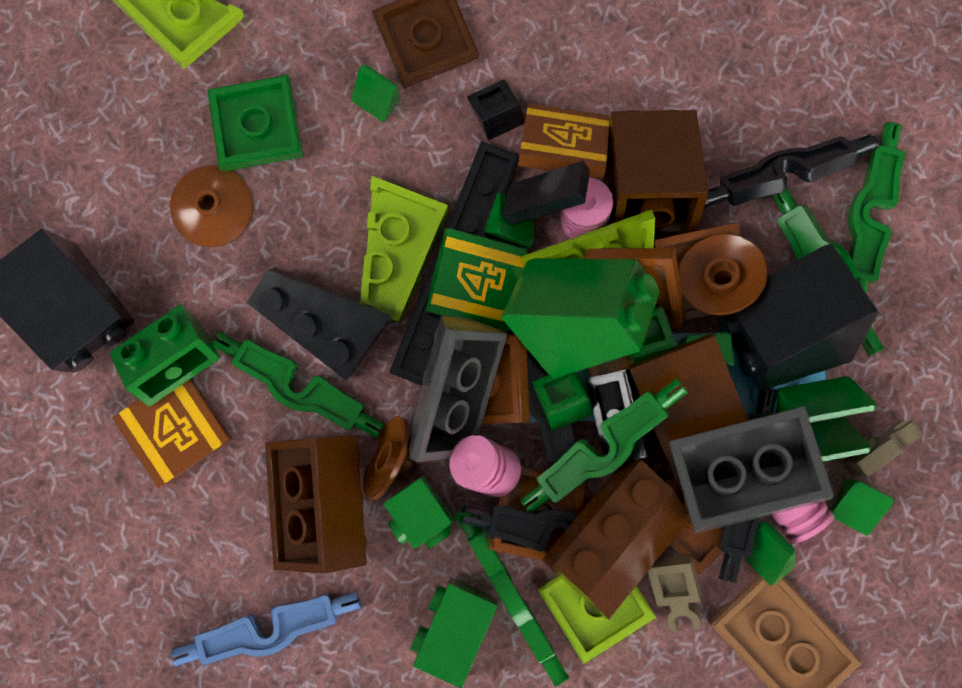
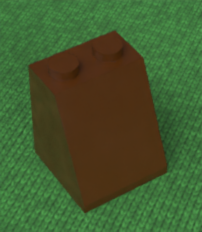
(658, 168)

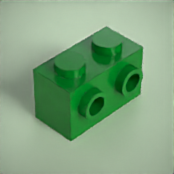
(164, 355)
(419, 514)
(454, 632)

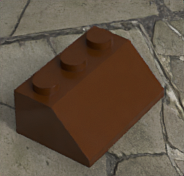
(316, 504)
(618, 536)

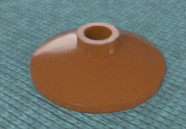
(224, 220)
(722, 257)
(389, 460)

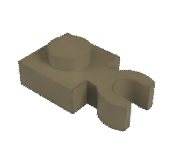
(883, 448)
(677, 585)

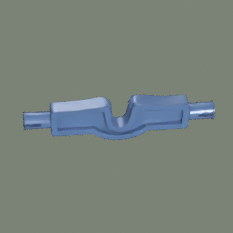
(245, 636)

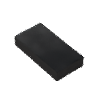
(547, 193)

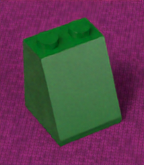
(581, 311)

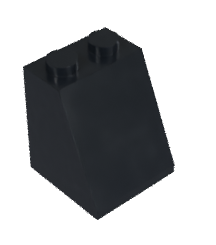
(59, 302)
(802, 321)

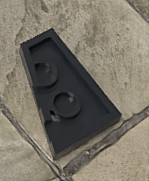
(325, 323)

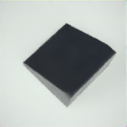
(496, 109)

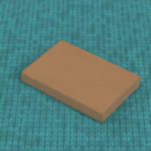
(784, 638)

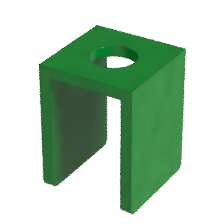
(830, 400)

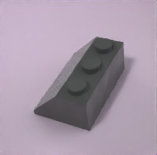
(455, 386)
(750, 470)

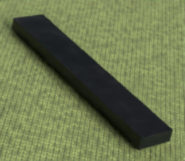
(488, 175)

